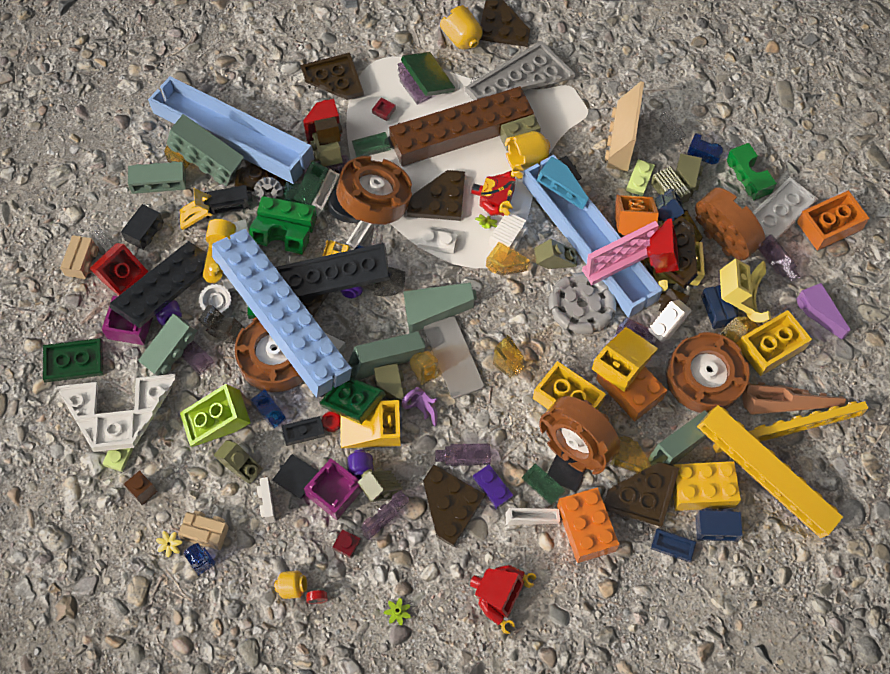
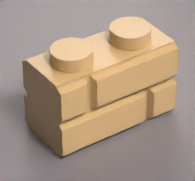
(79, 257)
(203, 530)

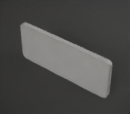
(453, 357)

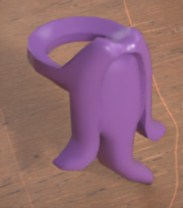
(423, 402)

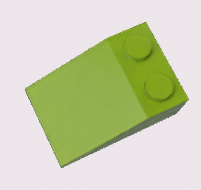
(215, 416)

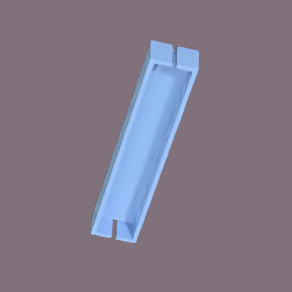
(248, 136)
(588, 232)
(281, 313)

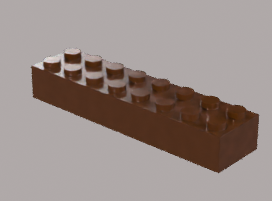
(457, 126)

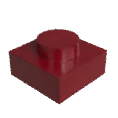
(383, 109)
(346, 543)

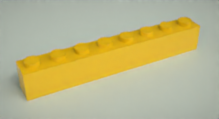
(770, 471)

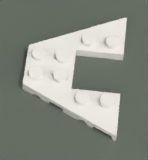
(119, 428)

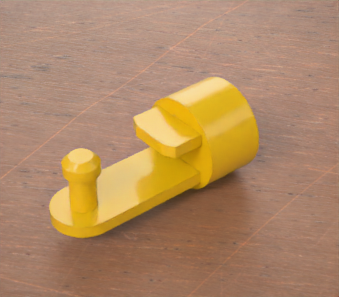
(217, 230)

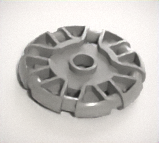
(585, 293)

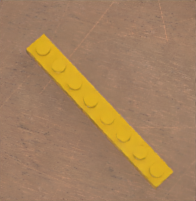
(801, 423)

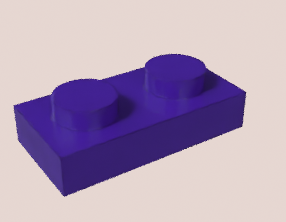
(492, 486)

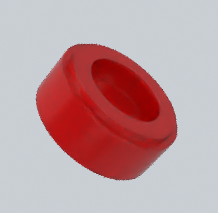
(331, 421)
(316, 597)

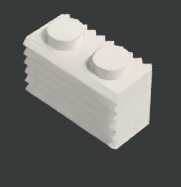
(509, 231)
(669, 320)

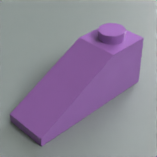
(820, 308)

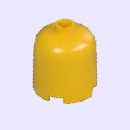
(462, 28)
(527, 149)

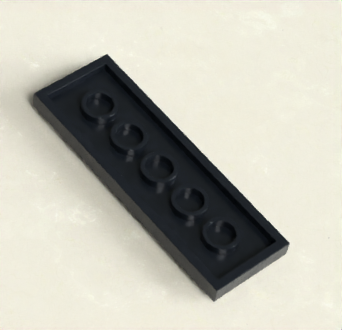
(337, 271)
(161, 285)

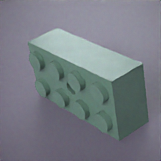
(204, 150)

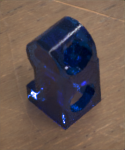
(708, 152)
(268, 409)
(199, 558)

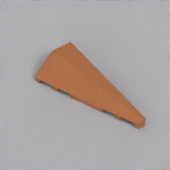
(772, 399)

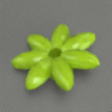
(486, 222)
(397, 615)

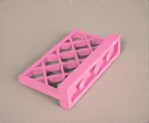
(619, 254)

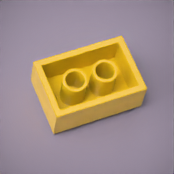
(774, 343)
(563, 382)
(706, 486)

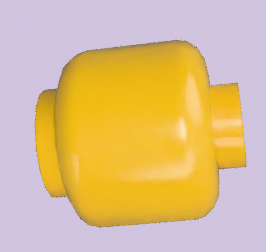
(291, 584)

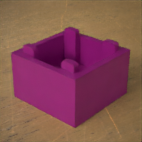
(120, 329)
(333, 489)

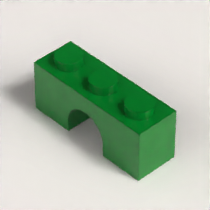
(755, 183)
(289, 211)
(265, 230)

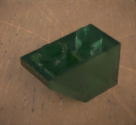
(311, 183)

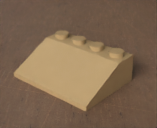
(624, 129)

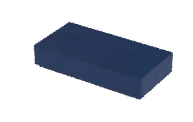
(673, 545)

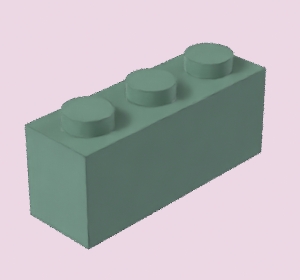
(156, 177)
(168, 345)

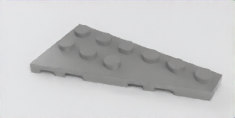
(530, 70)

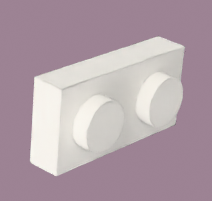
(437, 240)
(267, 508)

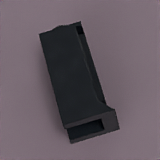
(228, 200)

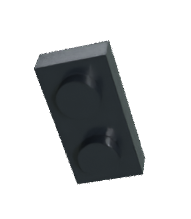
(303, 431)

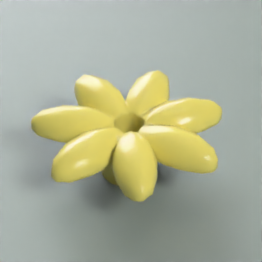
(169, 543)

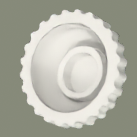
(217, 296)

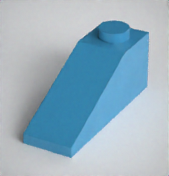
(560, 180)

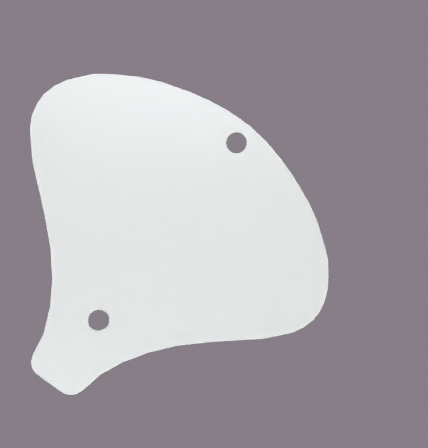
(554, 108)

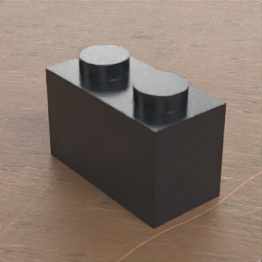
(142, 227)

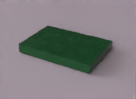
(427, 74)
(72, 360)
(353, 400)

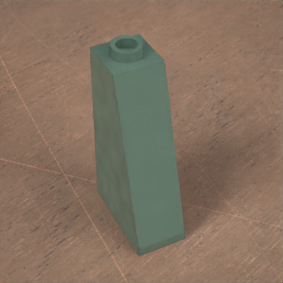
(437, 303)
(383, 353)
(679, 443)

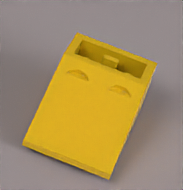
(623, 358)
(378, 429)

